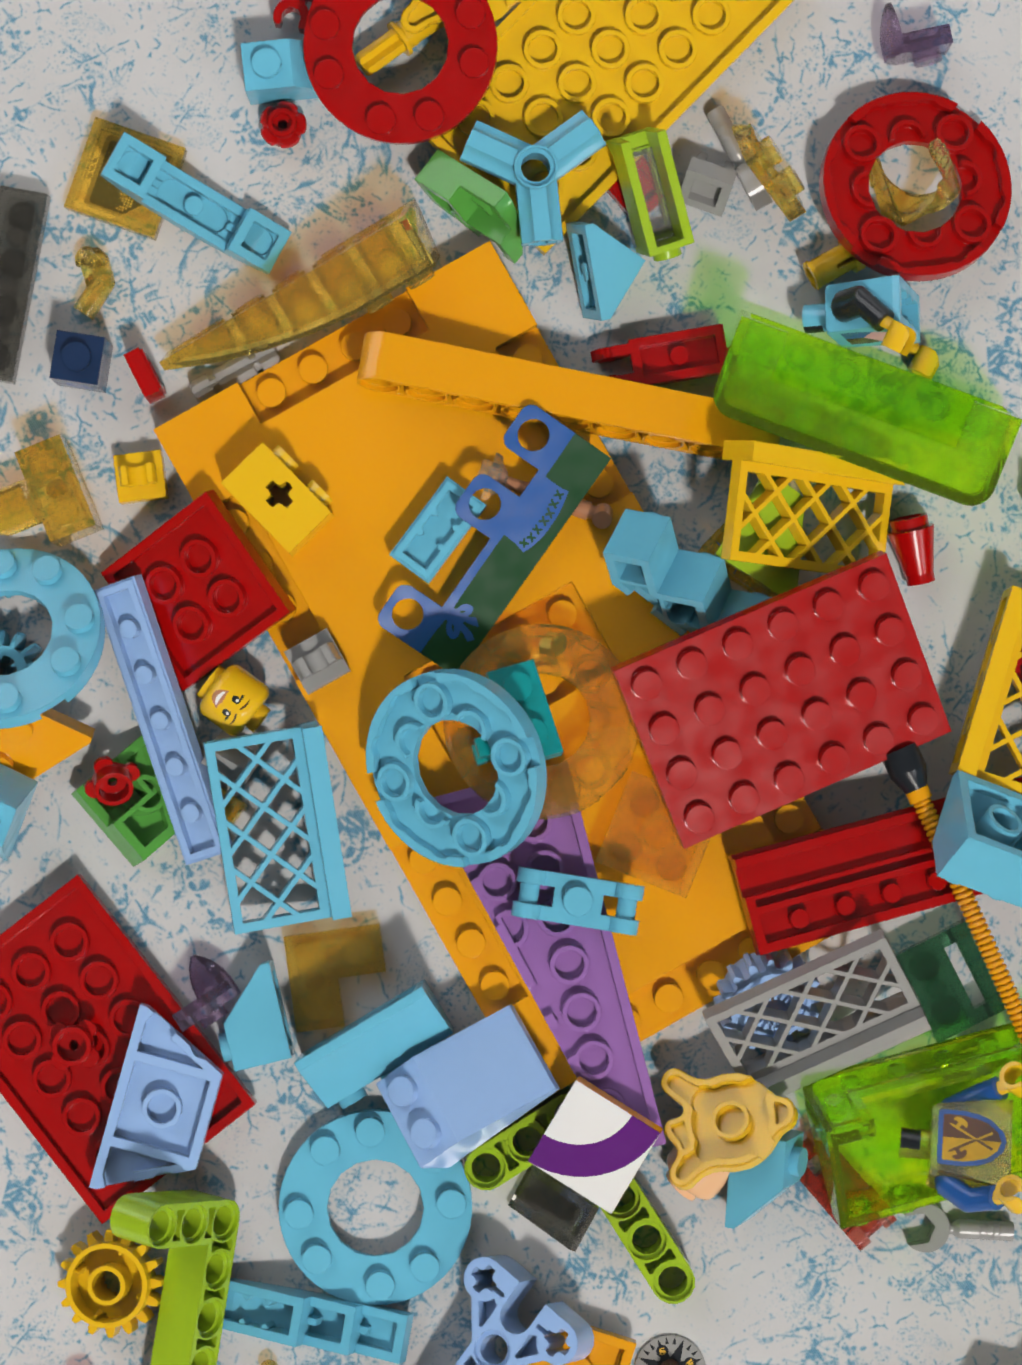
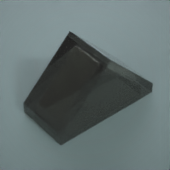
(553, 1207)

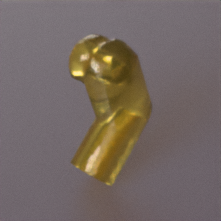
(98, 279)

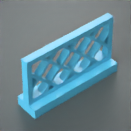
(320, 825)

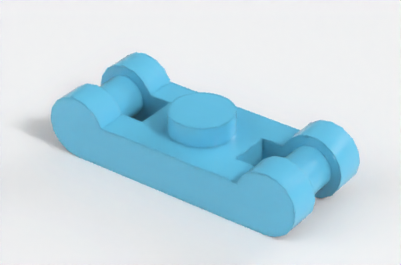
(577, 900)

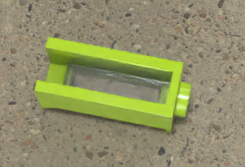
(651, 192)

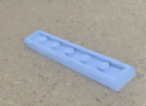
(161, 715)

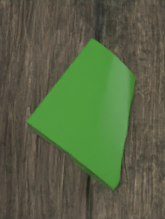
(473, 202)
(142, 821)

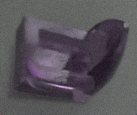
(920, 46)
(212, 988)

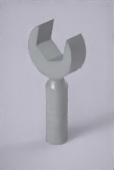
(723, 127)
(959, 1228)

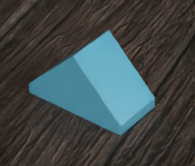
(601, 269)

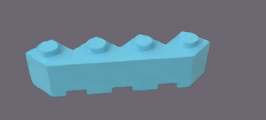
(681, 584)

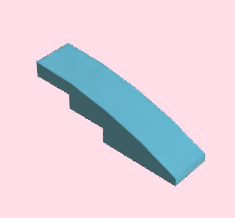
(316, 1320)

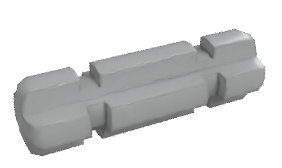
(231, 372)

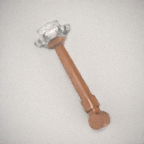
(600, 515)

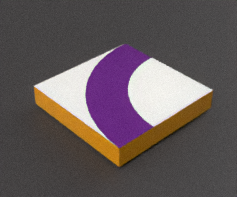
(595, 1144)

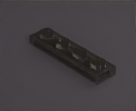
(21, 238)

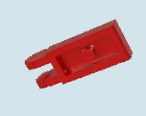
(669, 355)

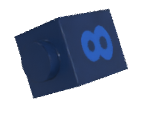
(81, 361)

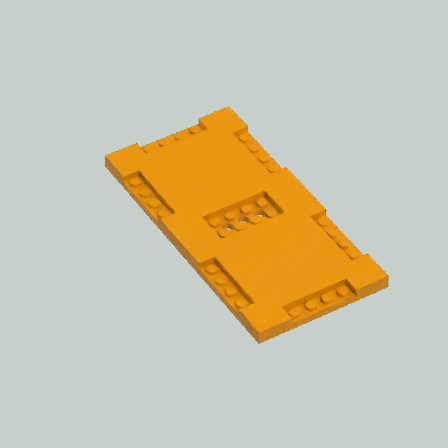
(381, 467)

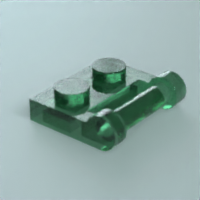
(940, 987)

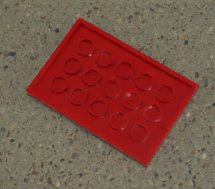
(781, 699)
(69, 966)

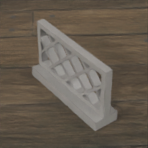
(830, 1043)

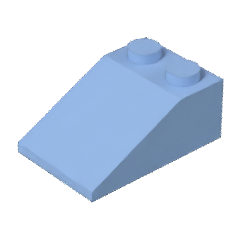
(467, 1088)

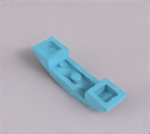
(193, 205)

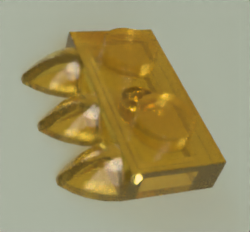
(764, 161)

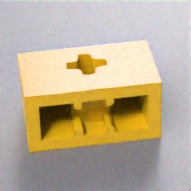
(289, 525)

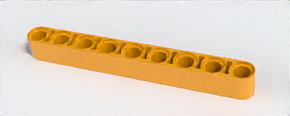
(573, 397)

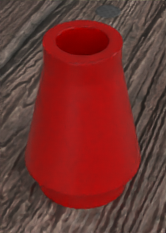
(914, 547)

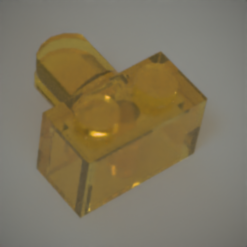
(49, 495)

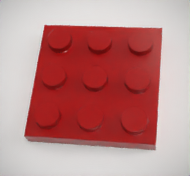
(204, 587)

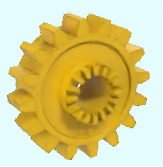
(91, 1297)

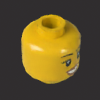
(234, 699)

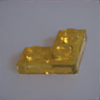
(318, 962)

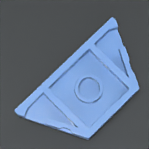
(158, 1105)

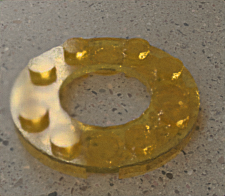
(610, 734)

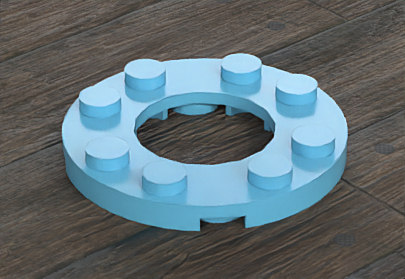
(75, 634)
(515, 754)
(334, 1264)

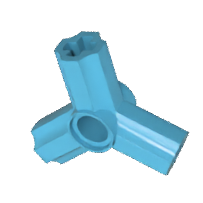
(560, 153)

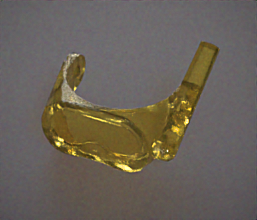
(908, 207)

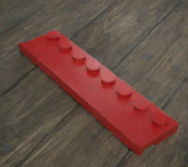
(839, 879)

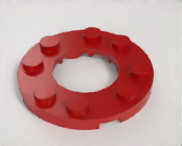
(398, 116)
(875, 239)

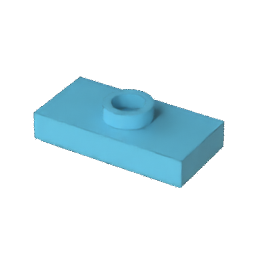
(435, 532)

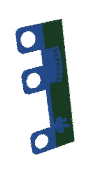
(516, 542)

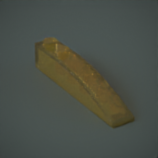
(342, 282)

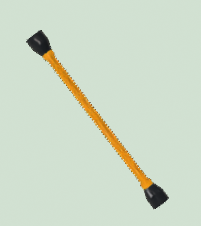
(909, 772)

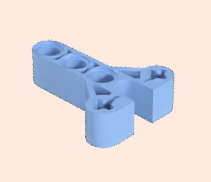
(496, 1314)

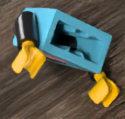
(873, 314)

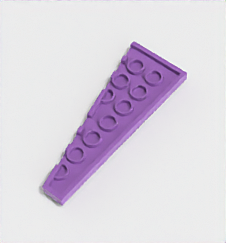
(566, 966)

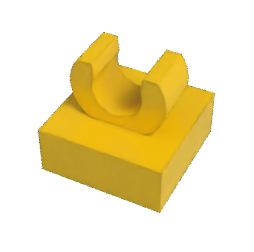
(140, 477)

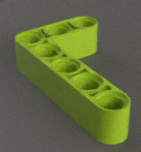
(624, 1218)
(201, 1246)

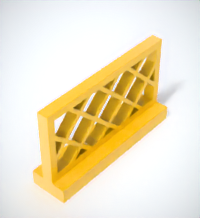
(803, 467)
(990, 696)

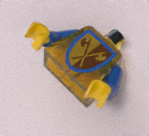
(971, 1145)

